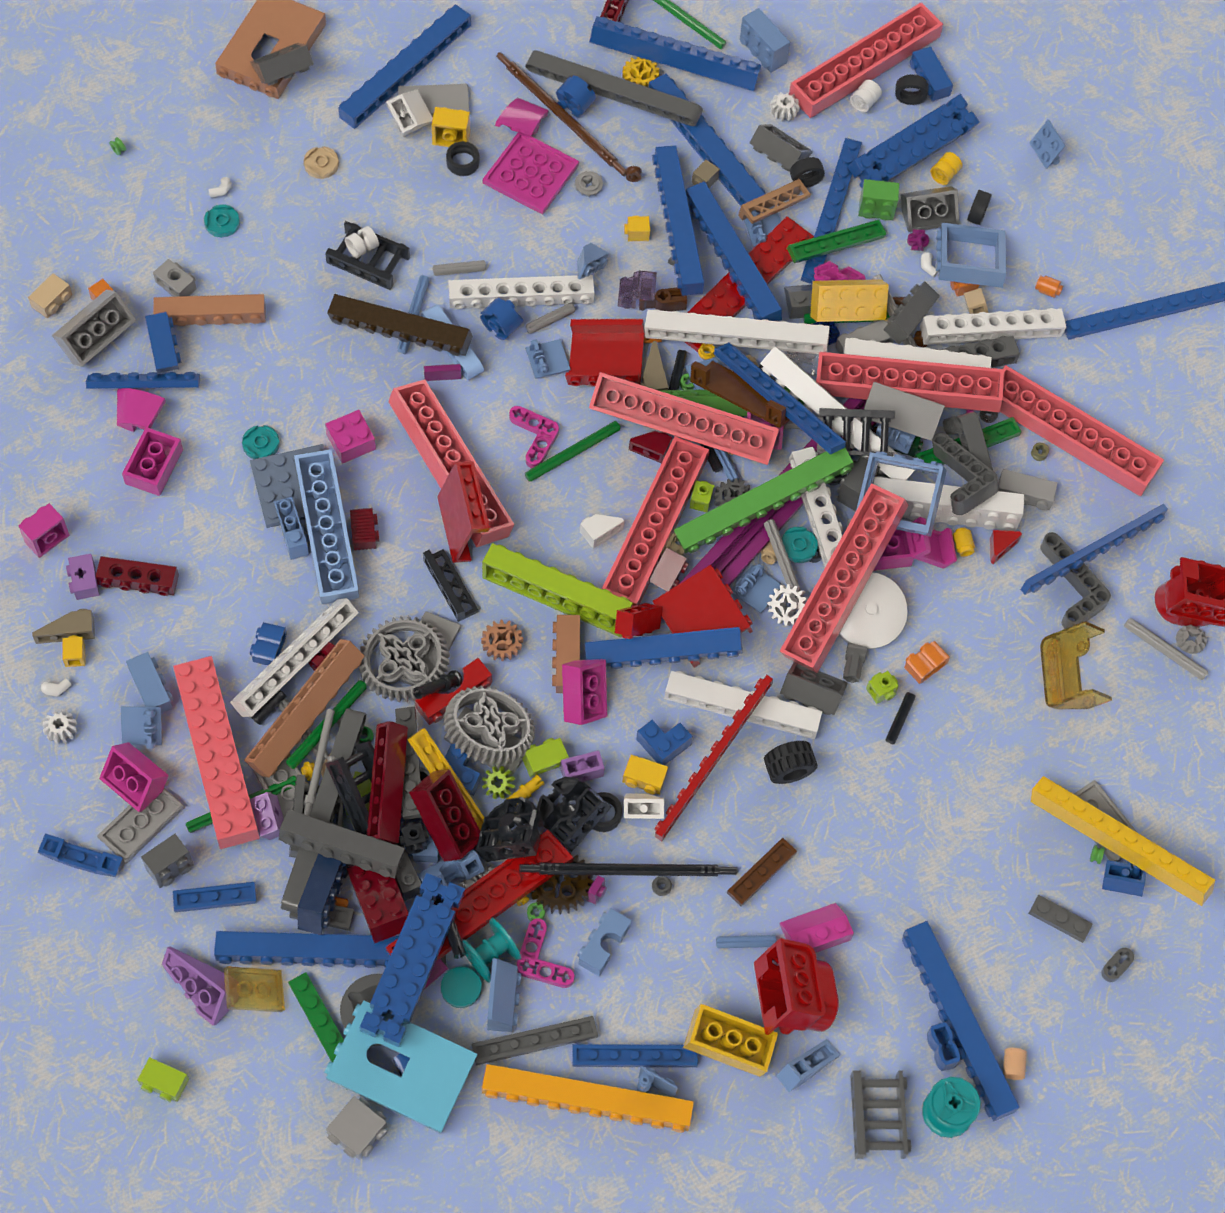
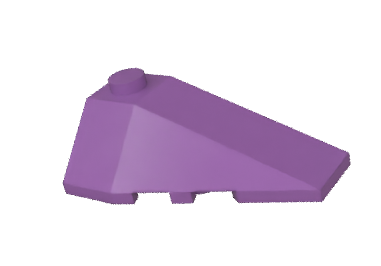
(200, 982)

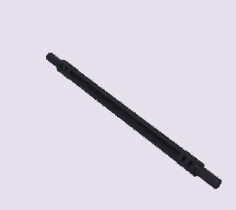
(627, 869)

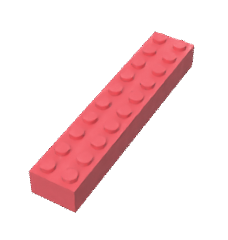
(866, 59)
(943, 383)
(683, 418)
(1078, 433)
(442, 447)
(656, 520)
(844, 578)
(216, 753)

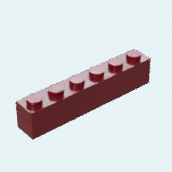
(387, 782)

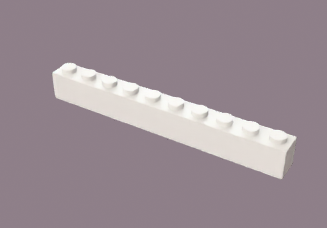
(736, 331)
(816, 397)

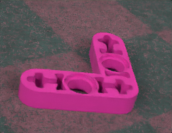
(542, 434)
(532, 959)

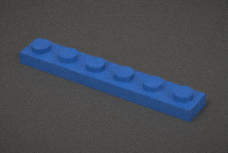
(148, 380)
(632, 1055)

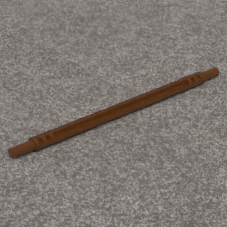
(561, 114)

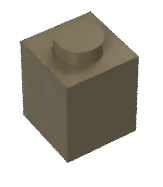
(705, 172)

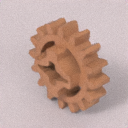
(502, 632)

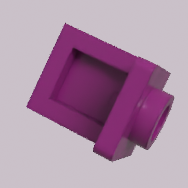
(597, 890)

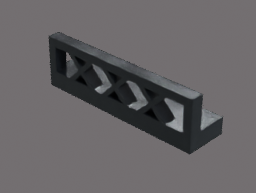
(446, 587)

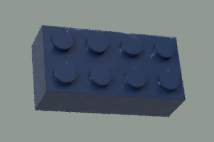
(320, 894)

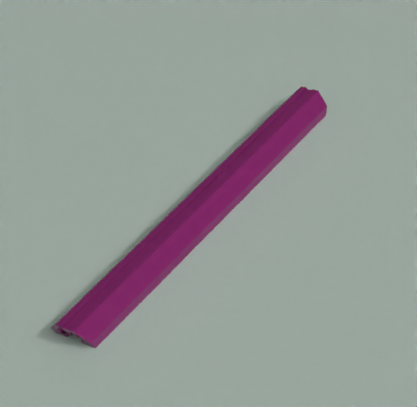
(741, 547)

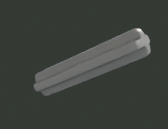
(462, 267)
(550, 318)

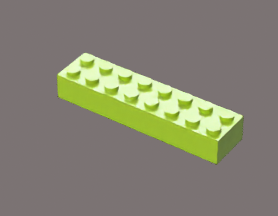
(552, 587)

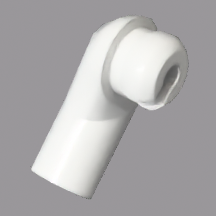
(222, 189)
(926, 264)
(55, 689)

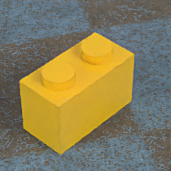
(644, 774)

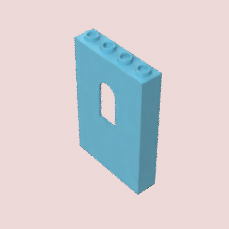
(428, 1083)

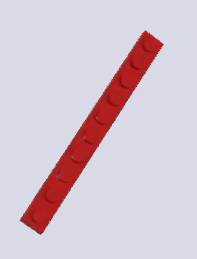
(708, 763)

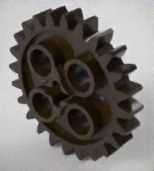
(577, 886)

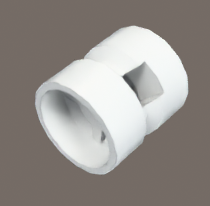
(866, 96)
(359, 243)

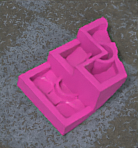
(522, 116)
(830, 271)
(137, 408)

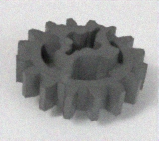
(730, 490)

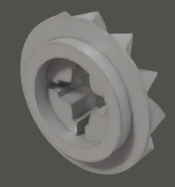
(586, 177)
(1191, 646)

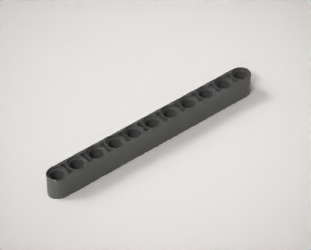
(616, 88)
(324, 806)

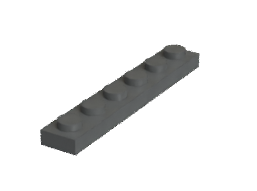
(412, 773)
(535, 1040)

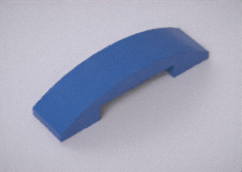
(79, 857)

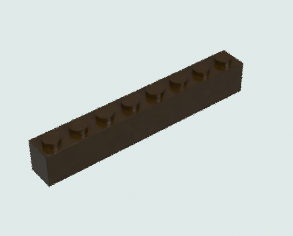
(400, 325)

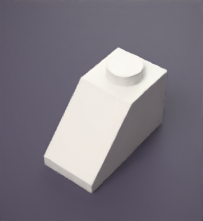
(600, 528)
(643, 806)

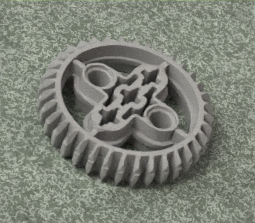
(405, 650)
(489, 725)

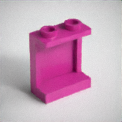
(933, 549)

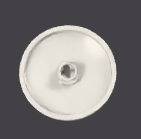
(877, 614)

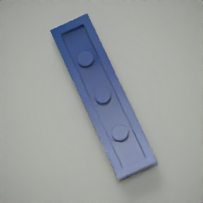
(214, 897)

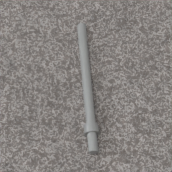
(310, 798)

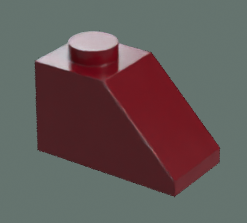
(651, 445)

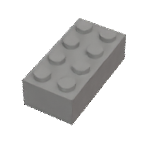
(94, 327)

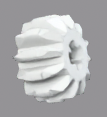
(784, 106)
(56, 721)

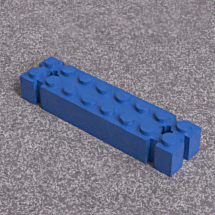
(915, 142)
(412, 960)

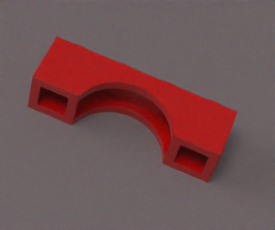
(433, 706)

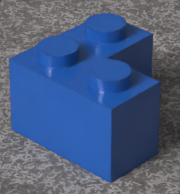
(663, 746)
(467, 776)
(1124, 878)

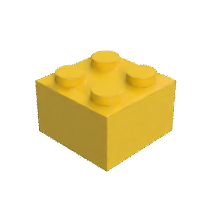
(450, 126)

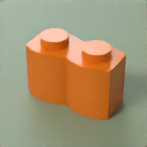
(926, 662)

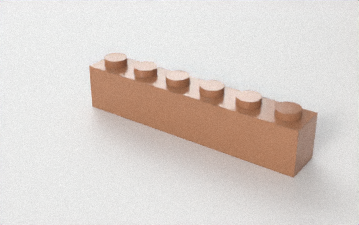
(212, 309)

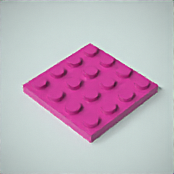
(530, 172)

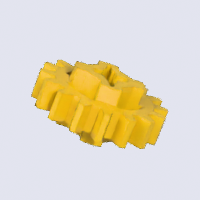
(640, 71)

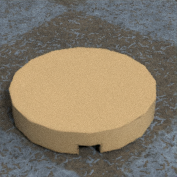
(321, 162)

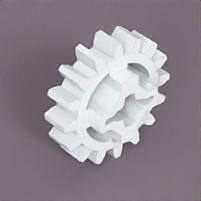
(788, 597)

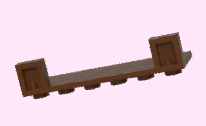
(735, 390)

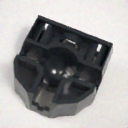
(562, 817)
(522, 840)

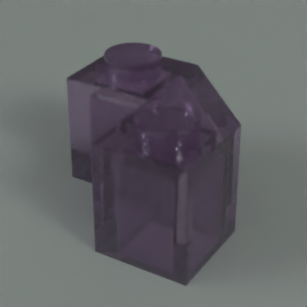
(639, 286)

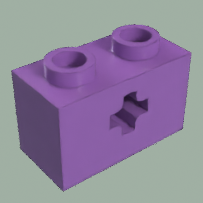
(86, 586)
(583, 767)
(267, 815)

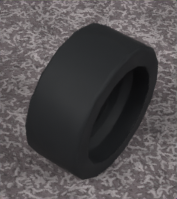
(909, 97)
(462, 147)
(805, 165)
(979, 207)
(608, 826)

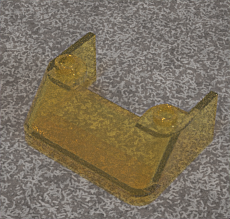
(1061, 668)

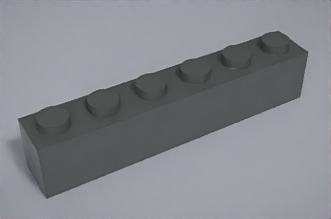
(341, 844)

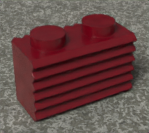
(363, 529)

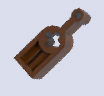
(666, 300)

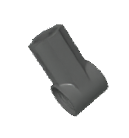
(854, 658)

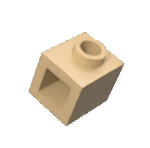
(975, 301)

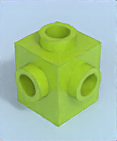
(882, 687)

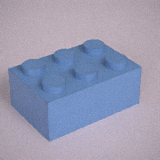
(764, 40)

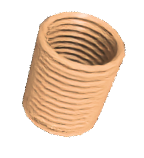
(1014, 1063)

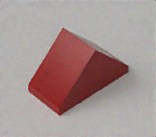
(1002, 542)

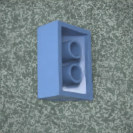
(503, 996)

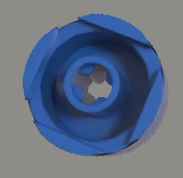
(575, 95)
(501, 318)

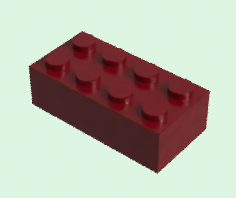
(446, 815)
(379, 902)

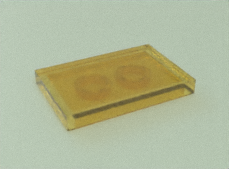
(254, 989)

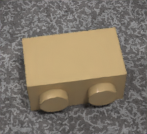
(50, 295)

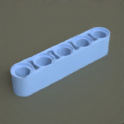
(470, 363)

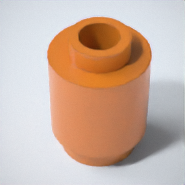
(1049, 286)

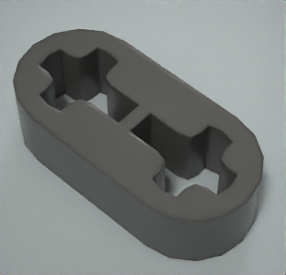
(1120, 967)

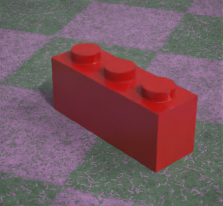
(638, 620)

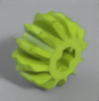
(502, 775)

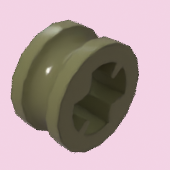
(1045, 450)

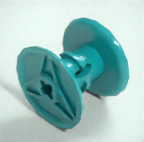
(491, 949)
(951, 1107)

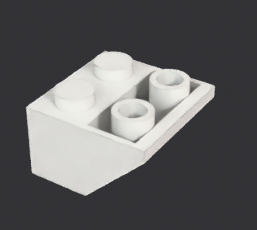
(409, 112)

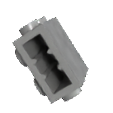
(357, 1128)

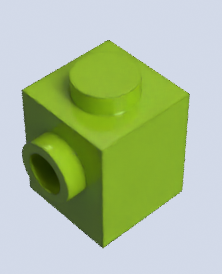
(701, 496)

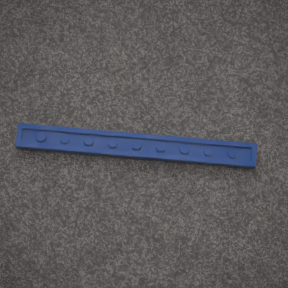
(833, 202)
(1145, 311)
(772, 391)
(1091, 551)

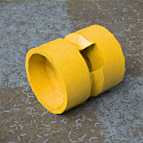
(946, 168)

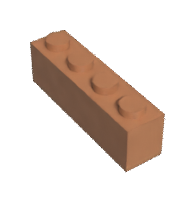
(566, 645)

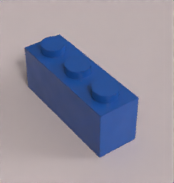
(928, 66)
(163, 342)

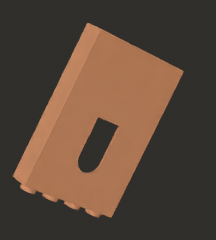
(281, 19)

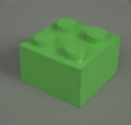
(878, 199)

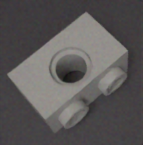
(166, 275)

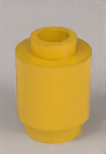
(964, 541)

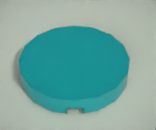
(221, 221)
(260, 442)
(799, 544)
(461, 987)

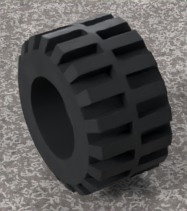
(790, 762)

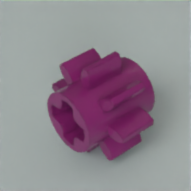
(918, 240)

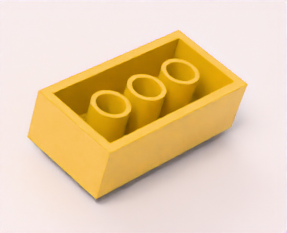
(849, 300)
(730, 1040)

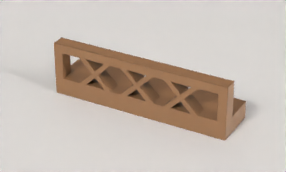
(774, 198)

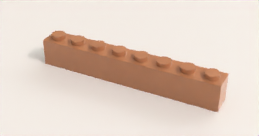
(304, 708)

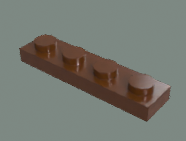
(761, 872)

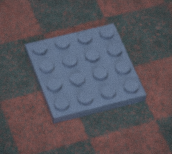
(277, 480)

